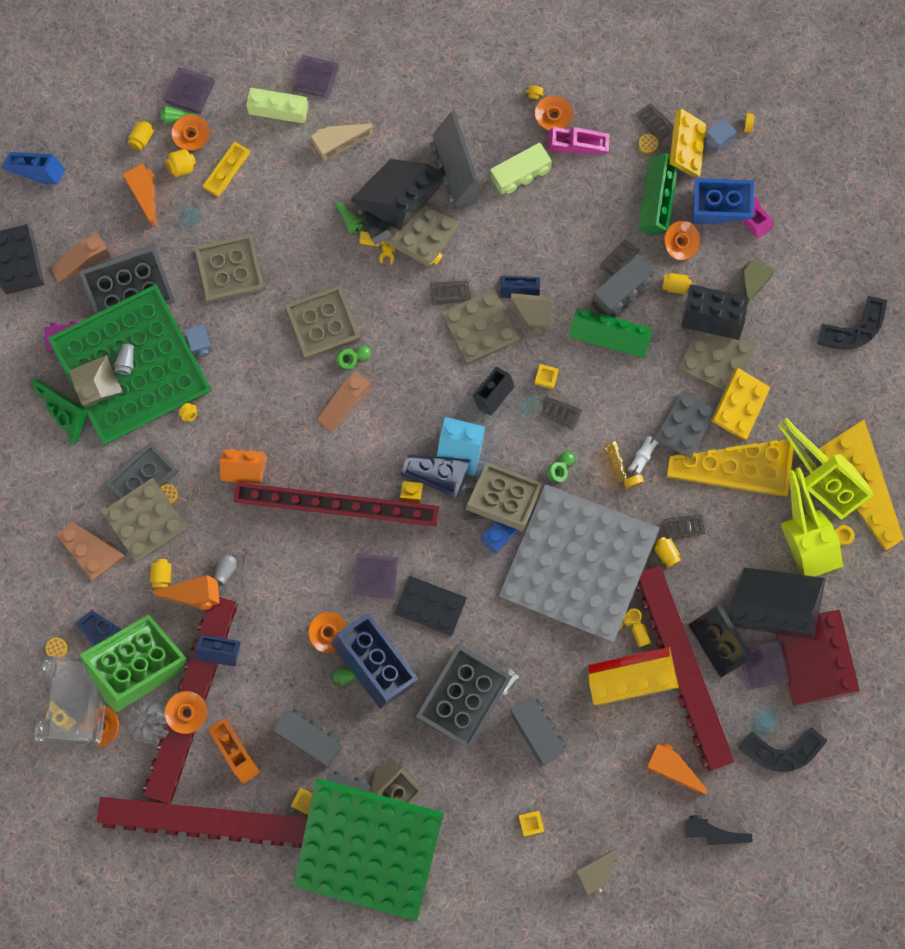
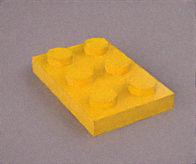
(687, 143)
(740, 404)

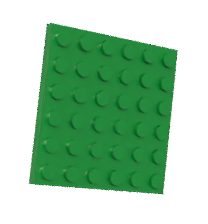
(163, 370)
(367, 849)

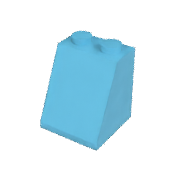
(461, 441)

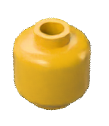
(180, 163)

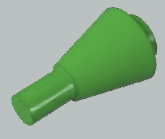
(171, 115)
(353, 222)
(342, 676)

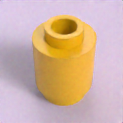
(140, 135)
(676, 283)
(667, 552)
(160, 573)

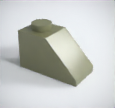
(755, 277)

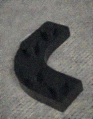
(858, 335)
(783, 760)

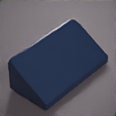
(519, 285)
(217, 650)

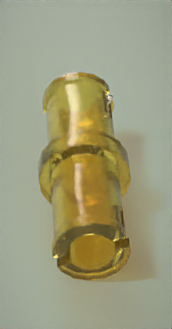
(616, 462)

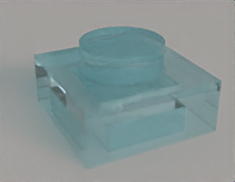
(766, 721)

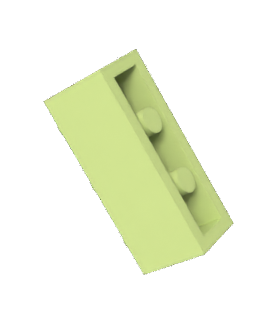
(277, 105)
(521, 169)

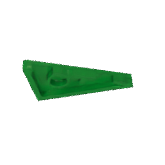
(65, 411)

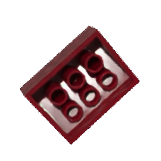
(820, 666)

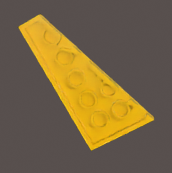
(743, 467)
(878, 510)

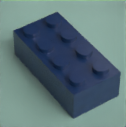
(374, 660)

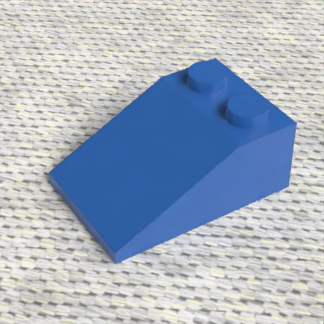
(722, 200)

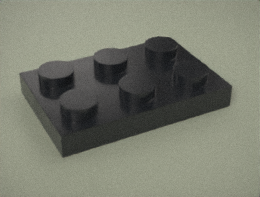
(430, 605)
(720, 641)

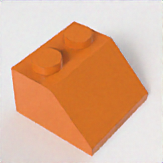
(242, 466)

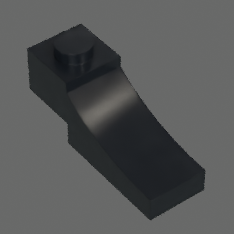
(376, 227)
(701, 828)

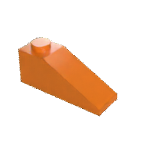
(143, 188)
(197, 593)
(234, 751)
(671, 766)

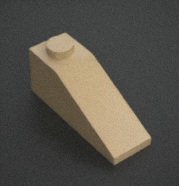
(339, 138)

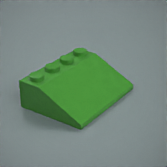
(133, 663)

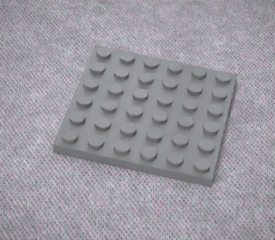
(579, 563)

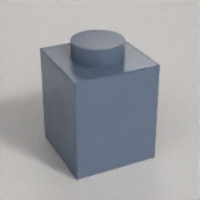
(719, 135)
(198, 341)

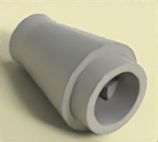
(124, 361)
(224, 568)

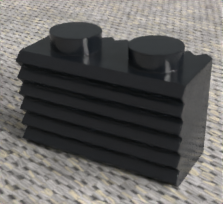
(493, 391)

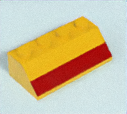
(632, 676)

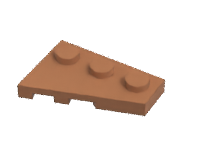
(89, 551)

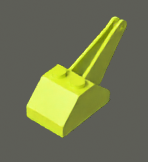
(835, 481)
(810, 535)

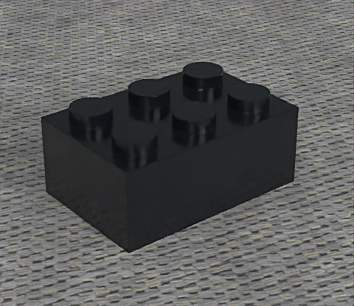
(19, 260)
(714, 312)

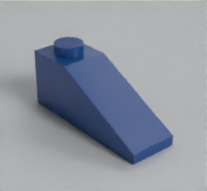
(35, 166)
(499, 535)

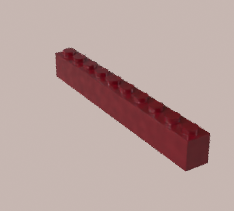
(336, 504)
(198, 679)
(692, 688)
(201, 821)

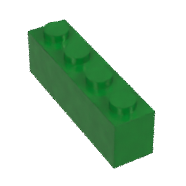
(657, 195)
(610, 332)

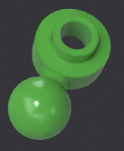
(362, 353)
(565, 460)

